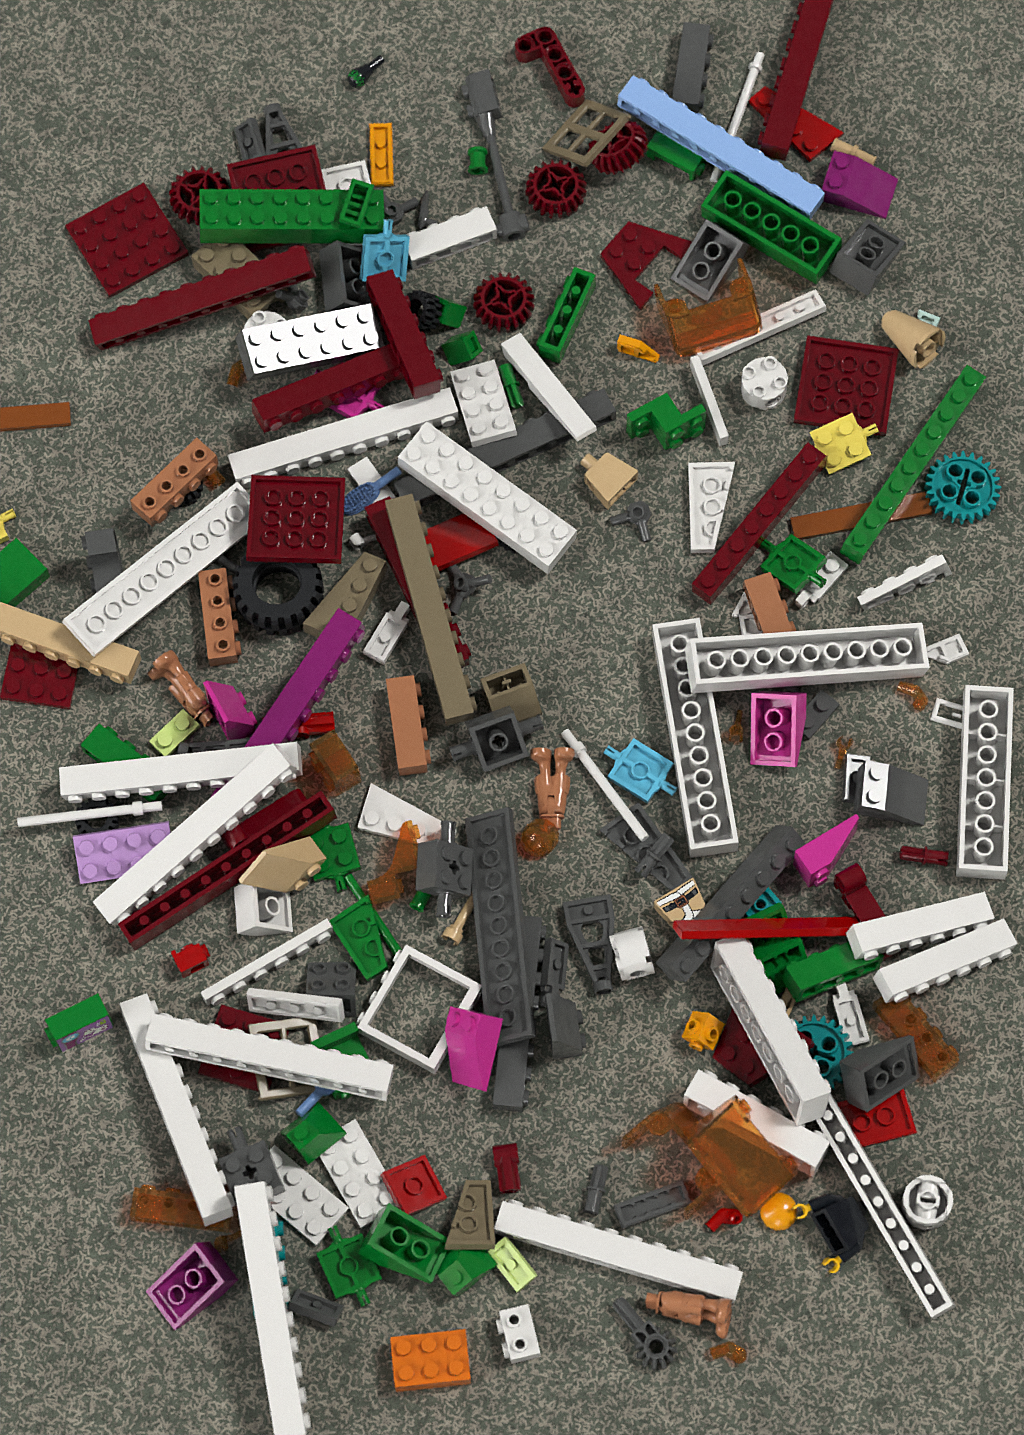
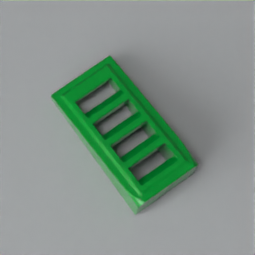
(361, 187)

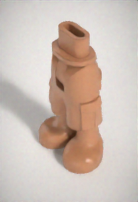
(182, 686)
(552, 790)
(692, 1309)

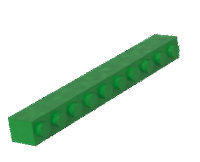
(912, 464)

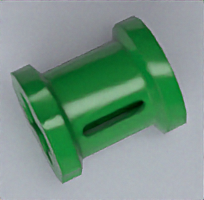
(477, 160)

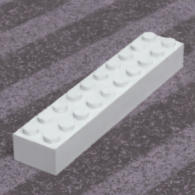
(806, 657)
(694, 745)
(271, 1310)

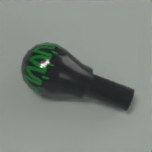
(359, 76)

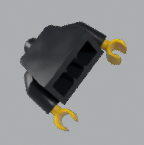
(840, 1224)

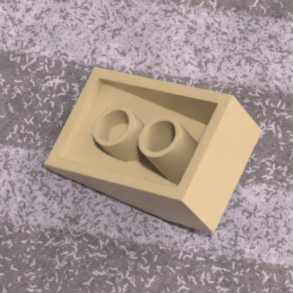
(285, 866)

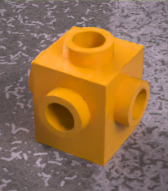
(702, 1031)

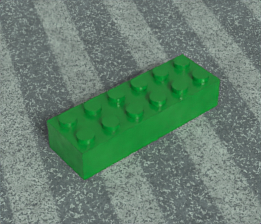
(771, 227)

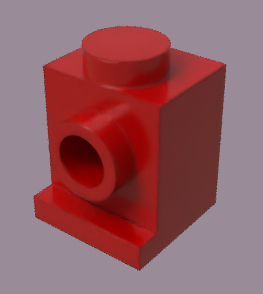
(191, 958)

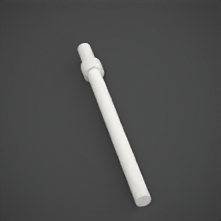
(580, 752)
(136, 808)

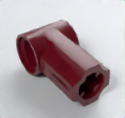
(507, 1162)

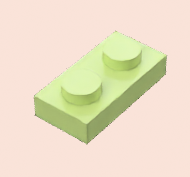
(173, 733)
(512, 1264)

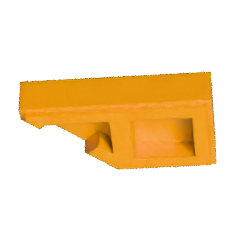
(636, 348)

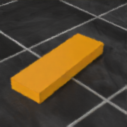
(381, 154)

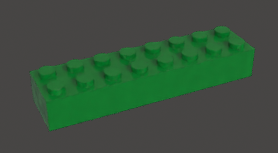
(284, 216)

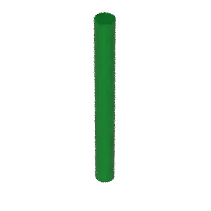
(383, 930)

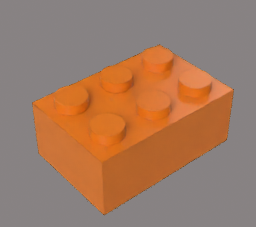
(430, 1360)

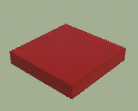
(413, 1186)

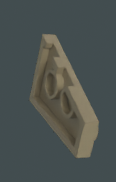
(474, 1219)

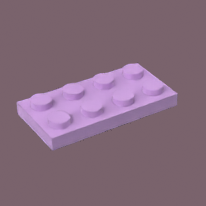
(114, 851)

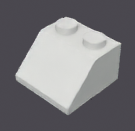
(262, 911)

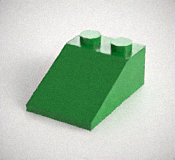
(404, 1244)

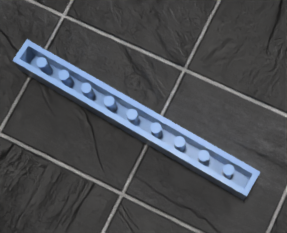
(718, 146)

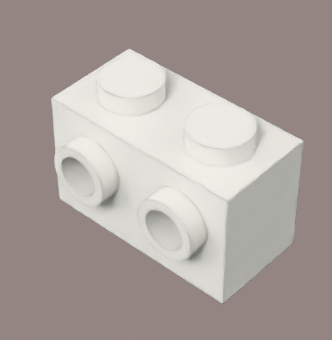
(519, 1334)

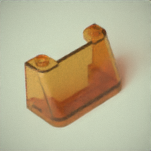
(740, 1156)

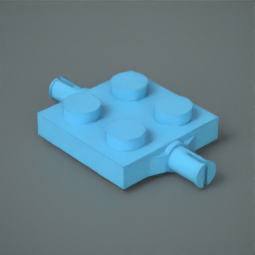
(384, 252)
(640, 770)

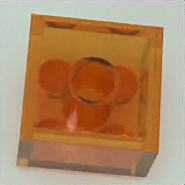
(335, 763)

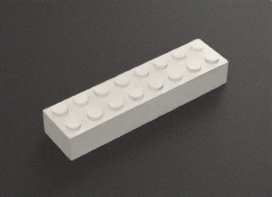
(487, 497)
(985, 782)
(770, 1029)

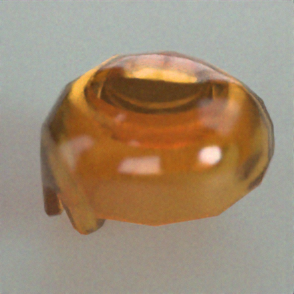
(539, 837)

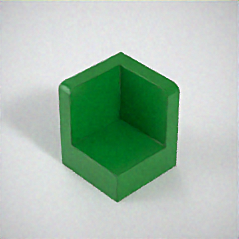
(451, 312)
(462, 347)

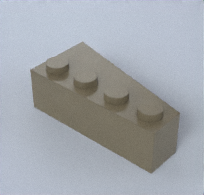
(350, 594)

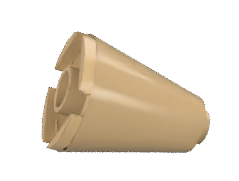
(913, 337)

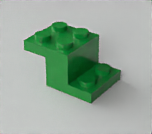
(666, 422)
(777, 951)

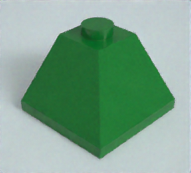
(313, 1133)
(464, 1269)

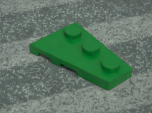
(361, 937)

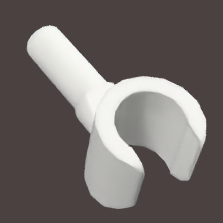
(357, 540)

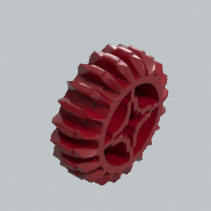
(622, 150)
(186, 186)
(541, 198)
(518, 292)

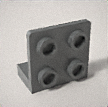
(334, 981)

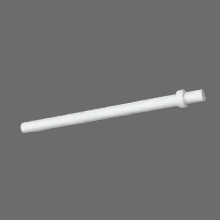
(755, 68)

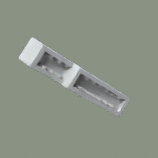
(547, 387)

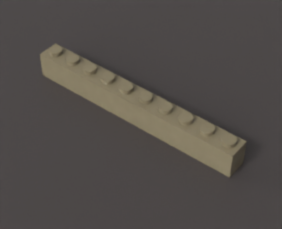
(430, 610)

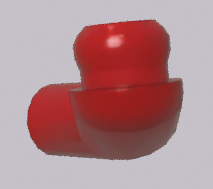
(724, 1216)

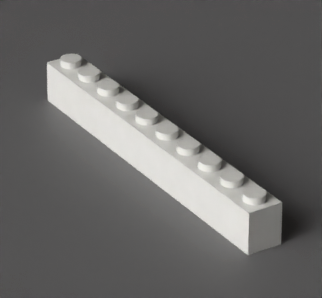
(344, 437)
(163, 773)
(195, 834)
(269, 1056)
(179, 1116)
(884, 1211)
(618, 1252)

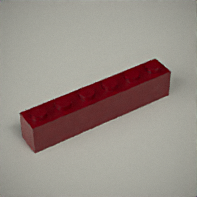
(403, 334)

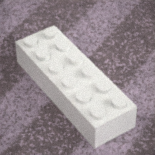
(787, 1138)

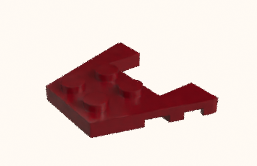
(634, 251)
(738, 1054)

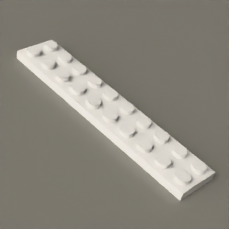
(161, 571)

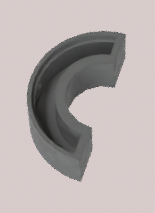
(102, 557)

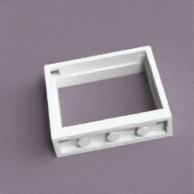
(377, 998)

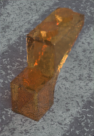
(387, 887)

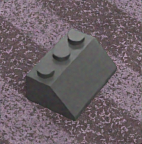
(341, 277)

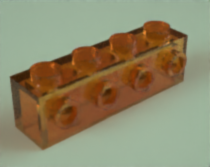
(931, 1050)
(171, 1209)

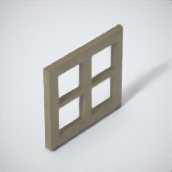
(586, 132)
(282, 1026)

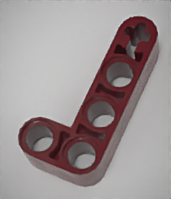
(556, 68)
(262, 818)
(857, 896)

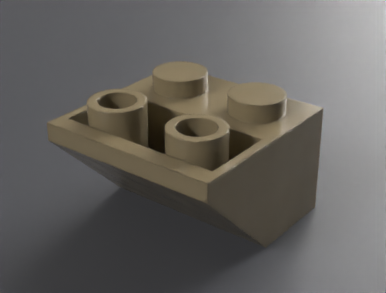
(511, 688)

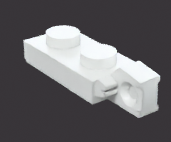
(831, 572)
(387, 634)
(850, 1015)

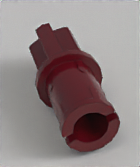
(924, 855)

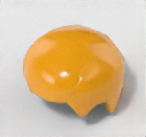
(778, 1213)

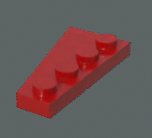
(811, 133)

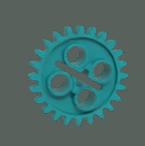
(941, 481)
(821, 1034)

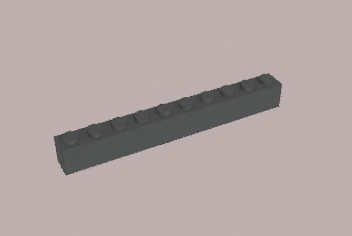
(531, 440)

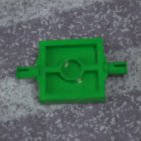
(793, 563)
(341, 854)
(346, 1268)

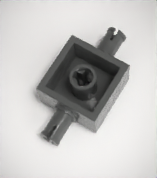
(510, 743)
(444, 869)
(248, 1159)

